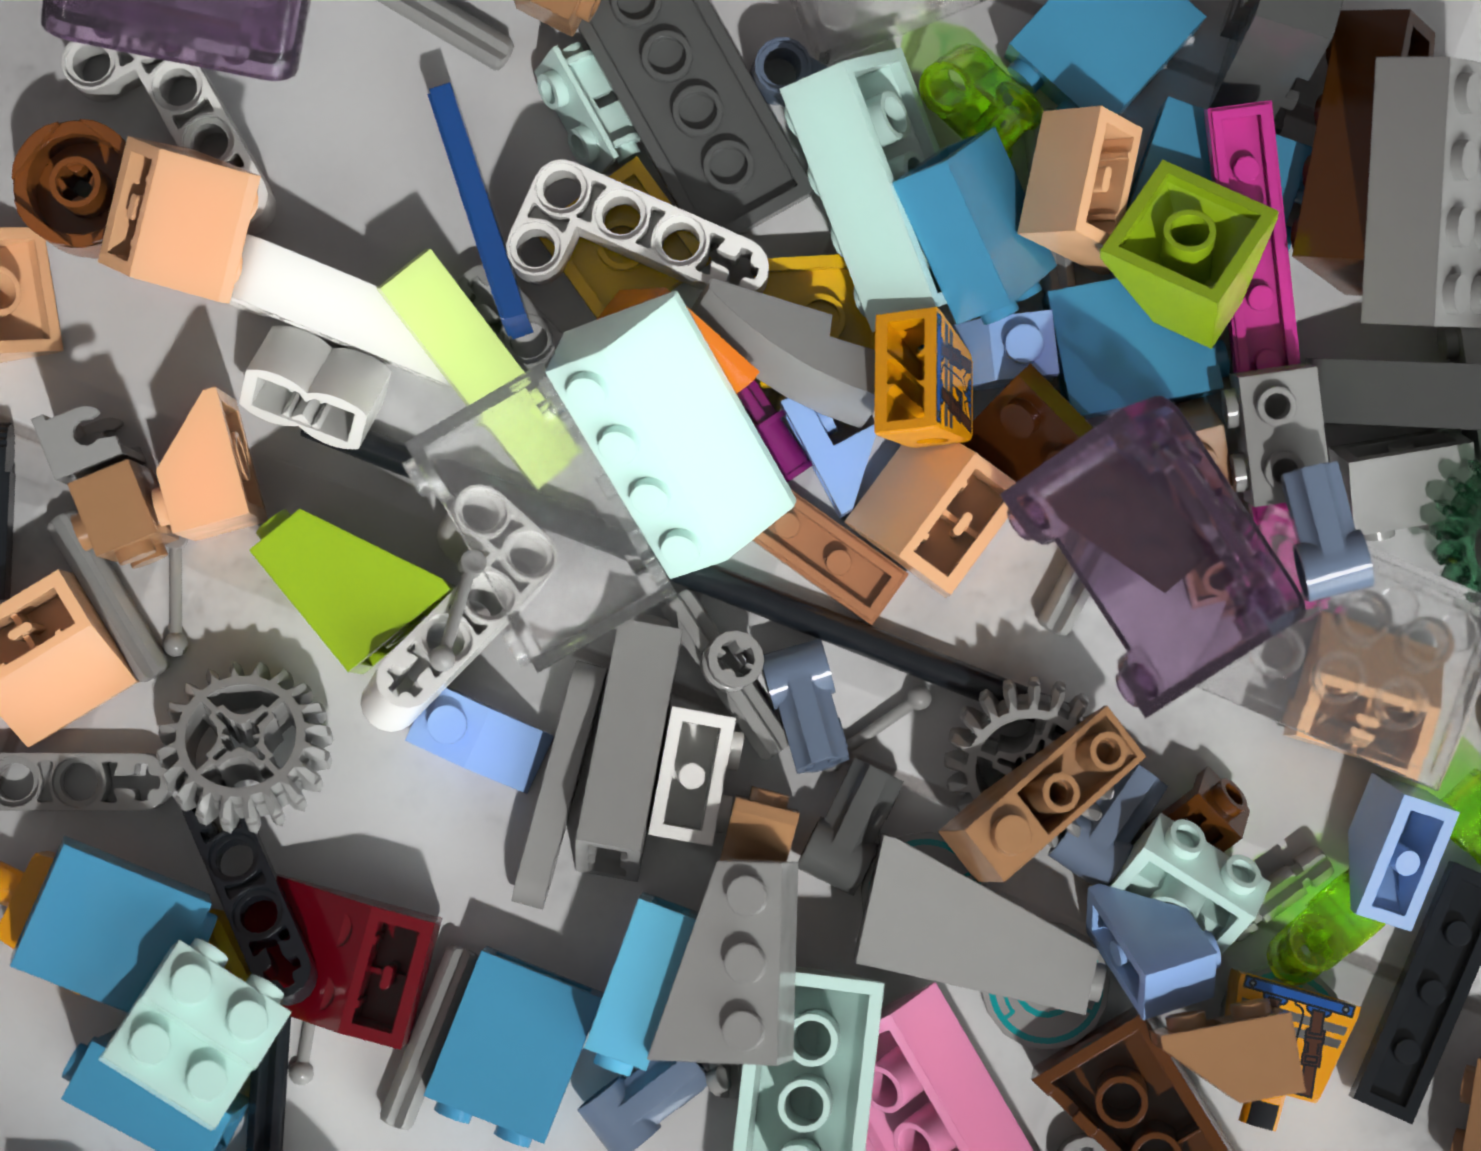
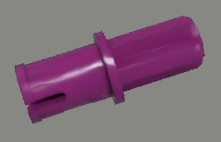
(774, 432)

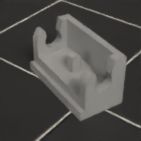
(80, 450)

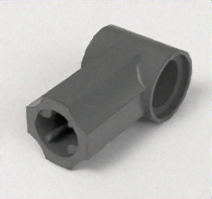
(845, 839)

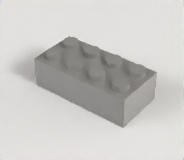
(1424, 194)

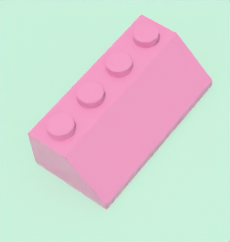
(933, 1085)

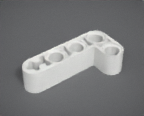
(187, 122)
(642, 244)
(327, 305)
(412, 654)

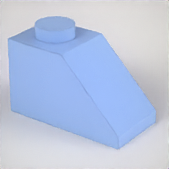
(1009, 346)
(481, 739)
(1396, 849)
(1152, 949)

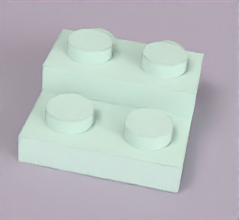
(1183, 869)
(196, 1032)

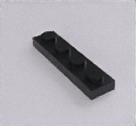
(1425, 999)

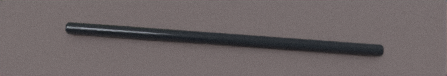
(778, 607)

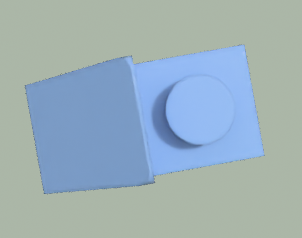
(836, 466)

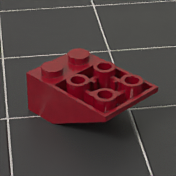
(366, 957)

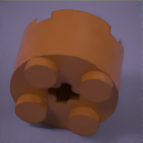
(45, 179)

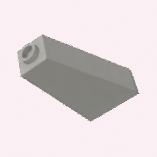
(628, 749)
(962, 934)

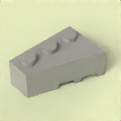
(737, 971)

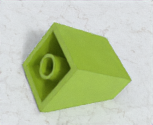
(346, 587)

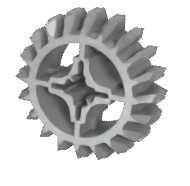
(1006, 750)
(210, 786)

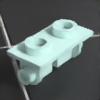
(570, 85)

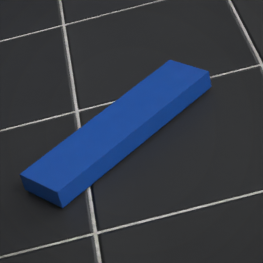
(479, 211)

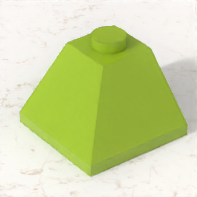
(1189, 251)

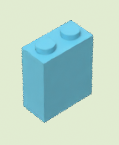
(640, 984)

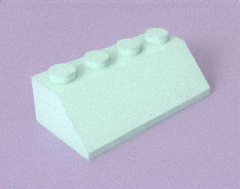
(859, 135)
(670, 433)
(827, 1088)

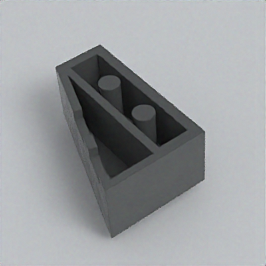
(1271, 48)

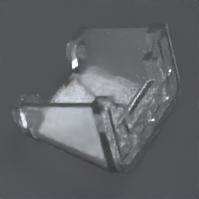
(539, 519)

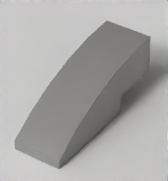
(793, 350)

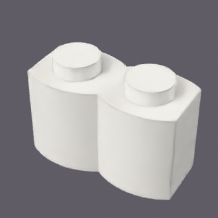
(315, 387)

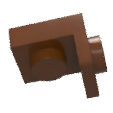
(1215, 807)

